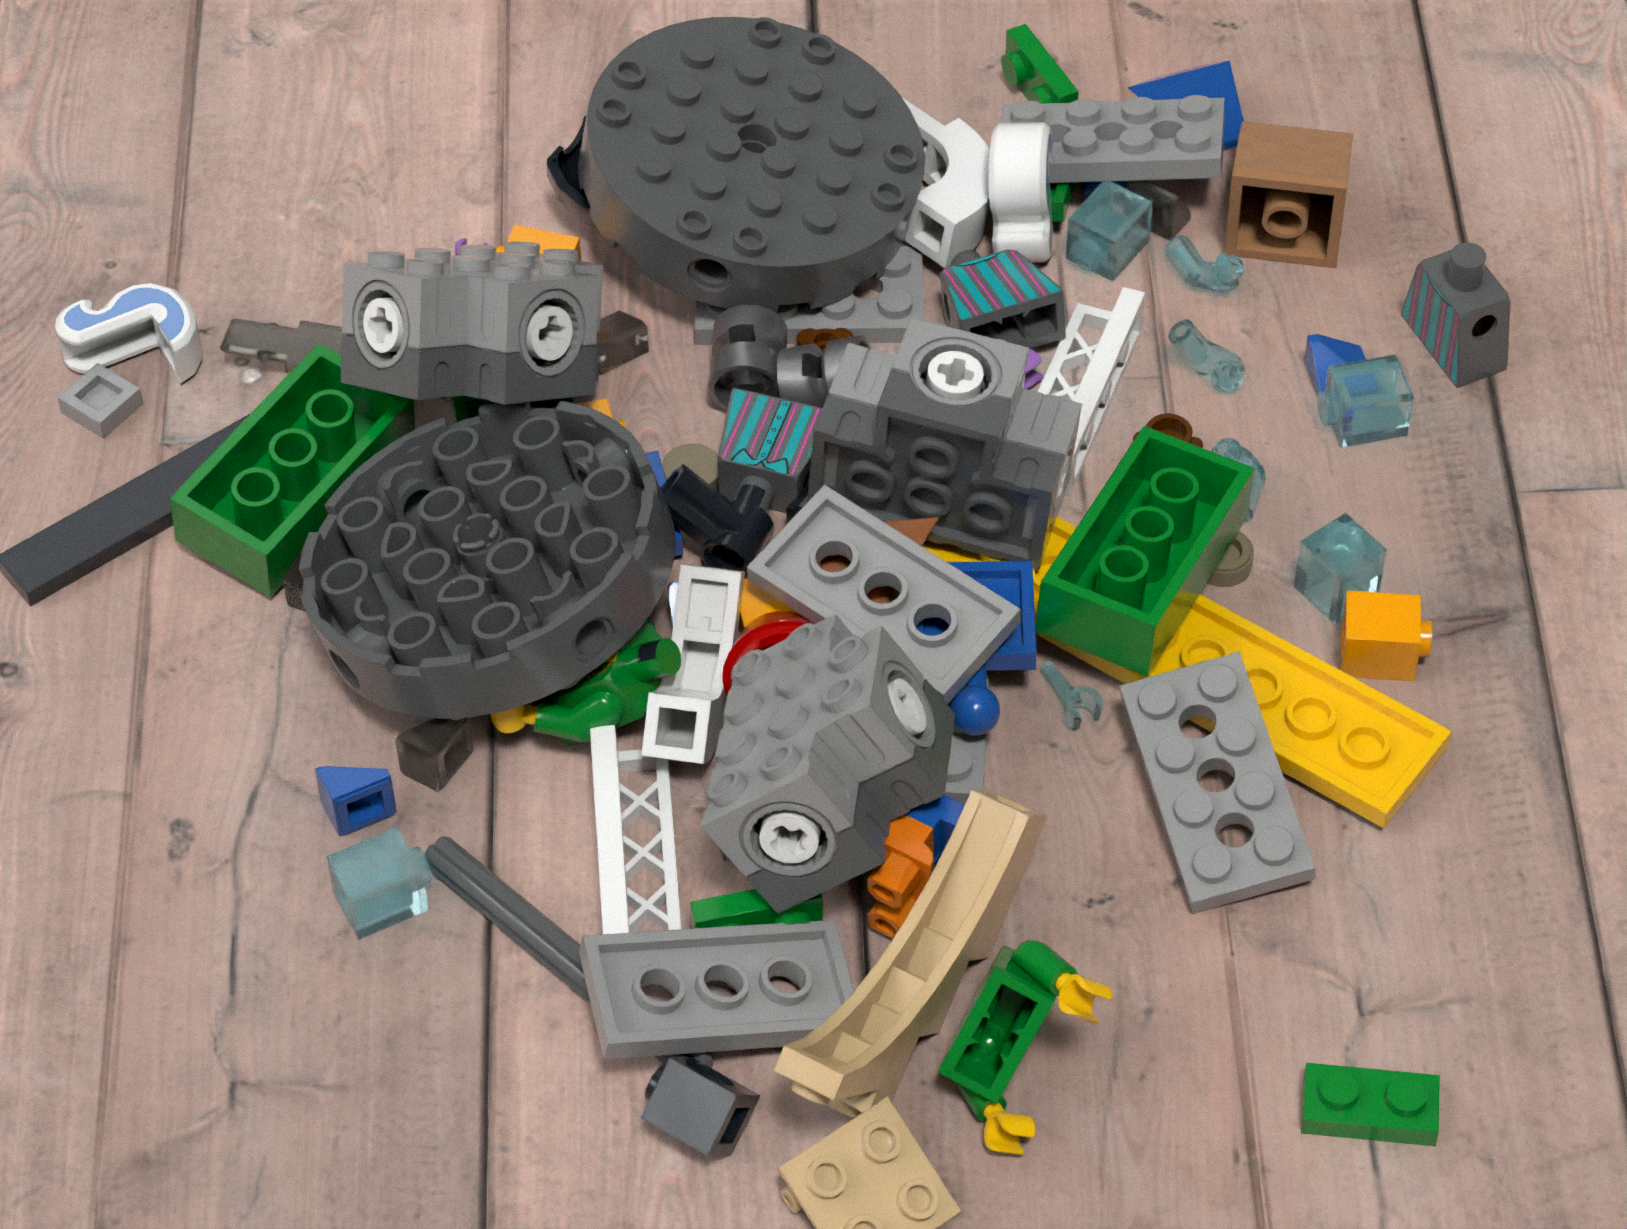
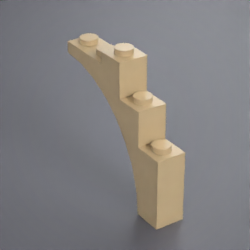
(907, 994)

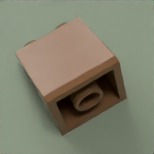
(1288, 194)

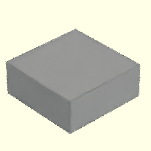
(100, 400)

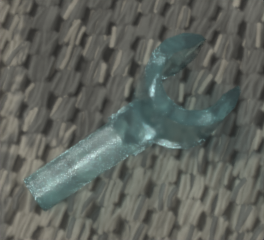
(1072, 697)

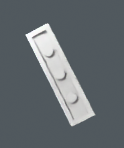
(1104, 365)
(613, 844)

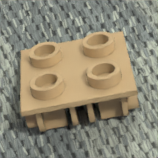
(868, 1177)

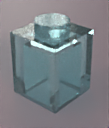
(1108, 230)
(1366, 401)
(1338, 560)
(379, 882)

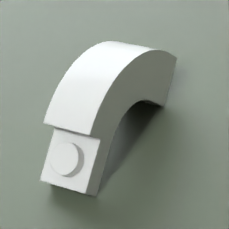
(956, 204)
(690, 705)

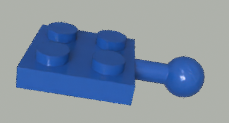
(975, 705)

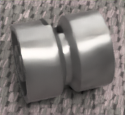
(745, 352)
(808, 372)

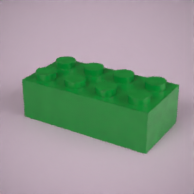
(280, 467)
(1144, 550)

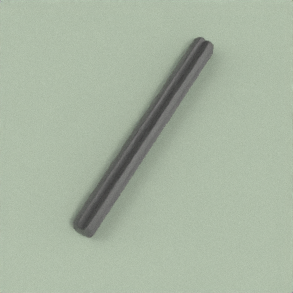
(517, 918)

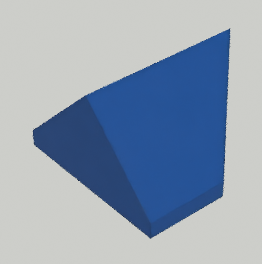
(1208, 80)

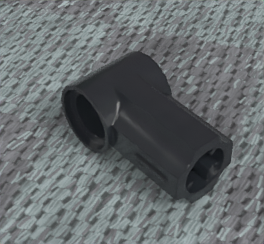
(725, 529)

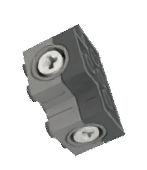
(473, 323)
(948, 439)
(821, 756)

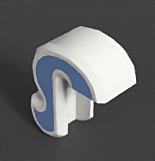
(1021, 189)
(129, 325)

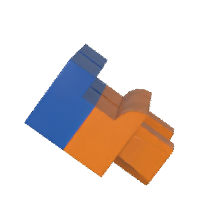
(911, 855)

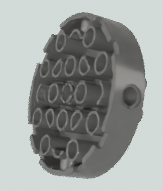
(750, 163)
(488, 560)

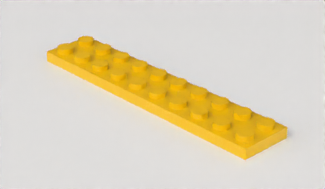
(1318, 718)

